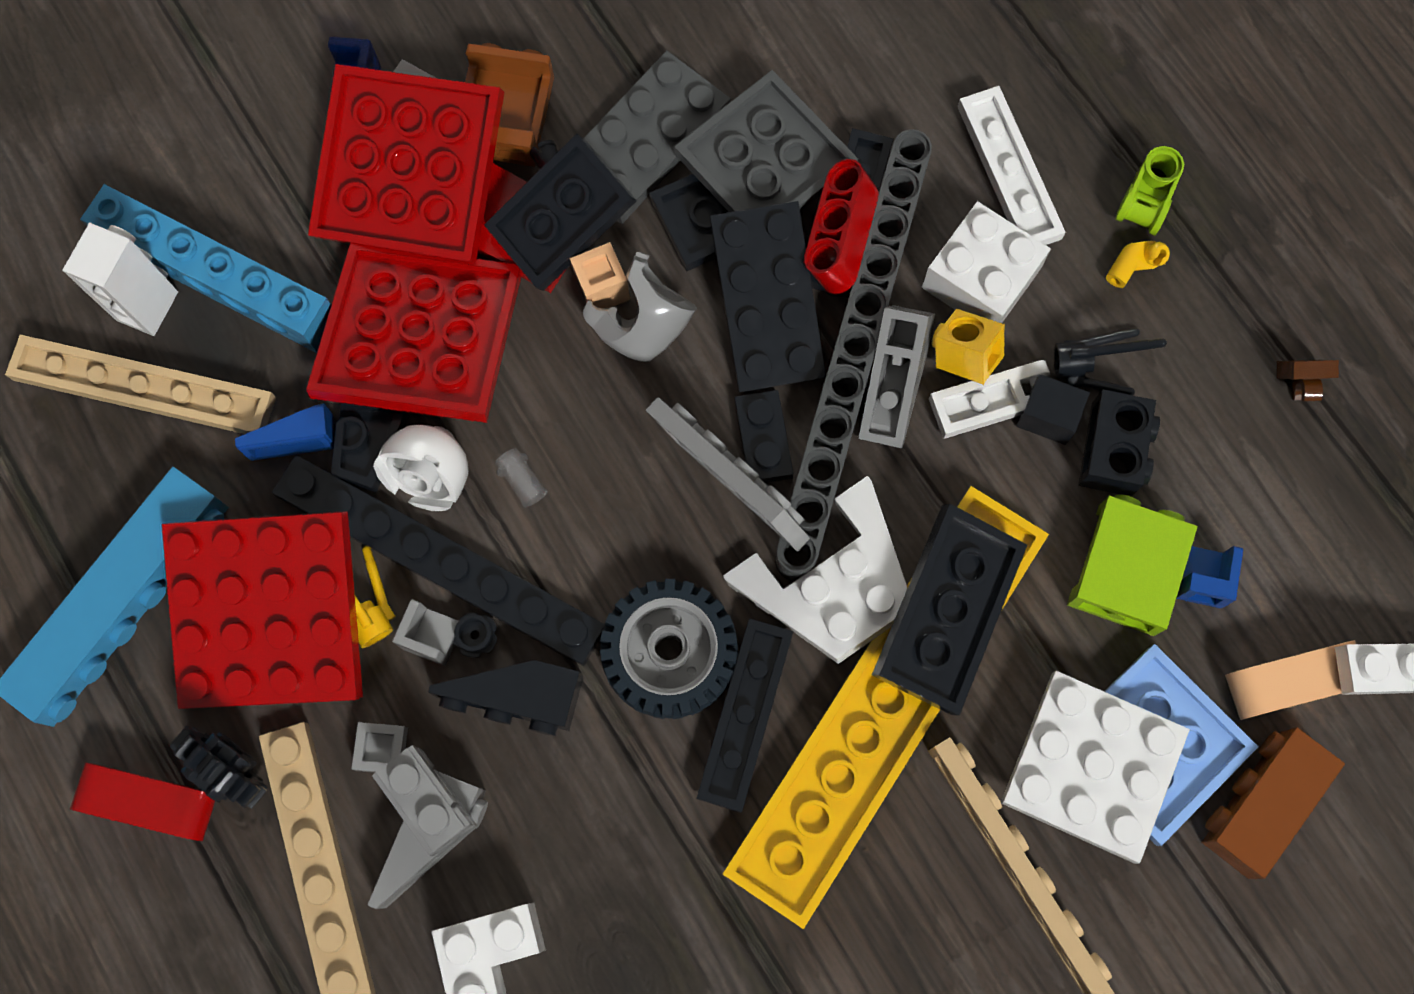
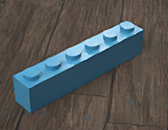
(103, 605)

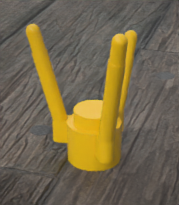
(373, 620)

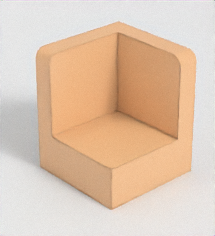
(601, 276)

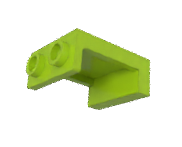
(1134, 565)

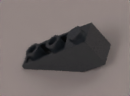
(523, 691)

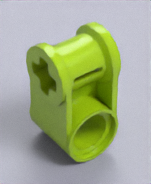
(1149, 195)

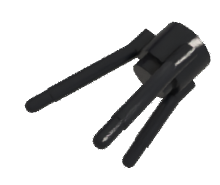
(1077, 357)

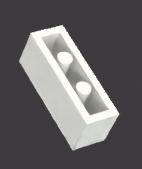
(121, 277)

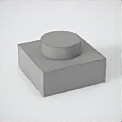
(377, 745)

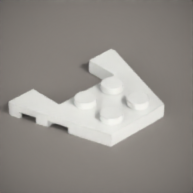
(844, 597)

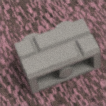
(424, 801)

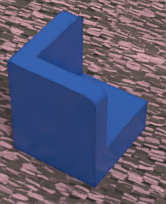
(1211, 577)

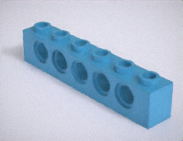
(215, 269)

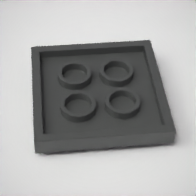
(763, 149)

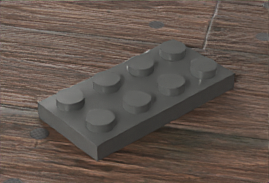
(649, 120)

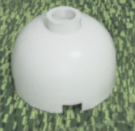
(423, 464)

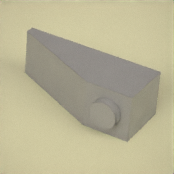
(896, 374)
(409, 859)

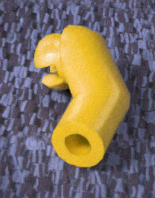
(1135, 258)

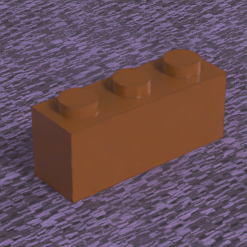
(1271, 802)

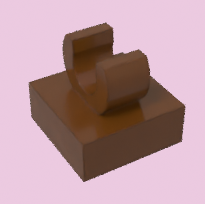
(1307, 376)

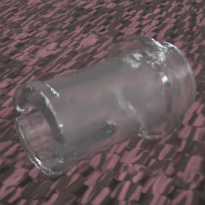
(520, 477)

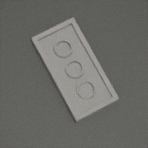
(731, 471)

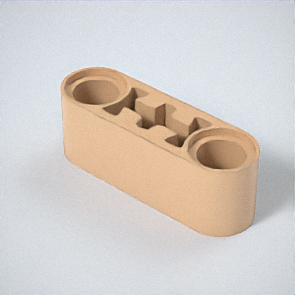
(1285, 682)

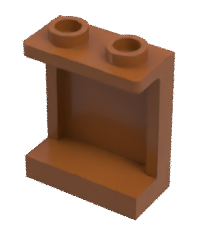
(527, 85)

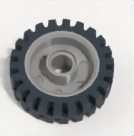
(659, 613)

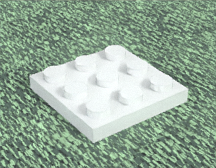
(1095, 767)

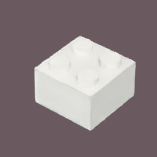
(985, 265)

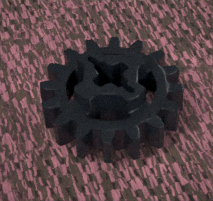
(218, 767)

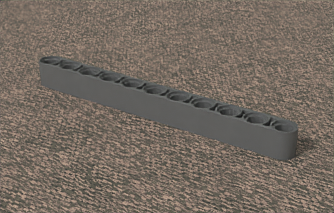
(861, 330)

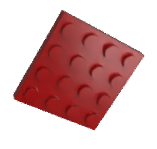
(406, 162)
(415, 333)
(262, 610)

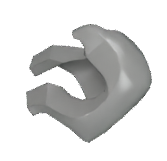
(658, 321)

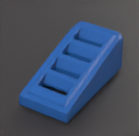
(295, 434)

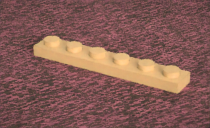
(140, 385)
(316, 862)
(1032, 884)

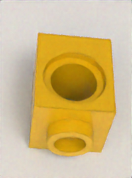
(969, 345)

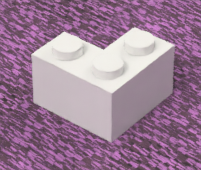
(475, 948)

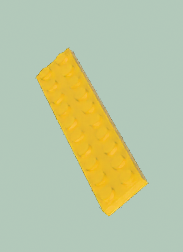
(847, 767)

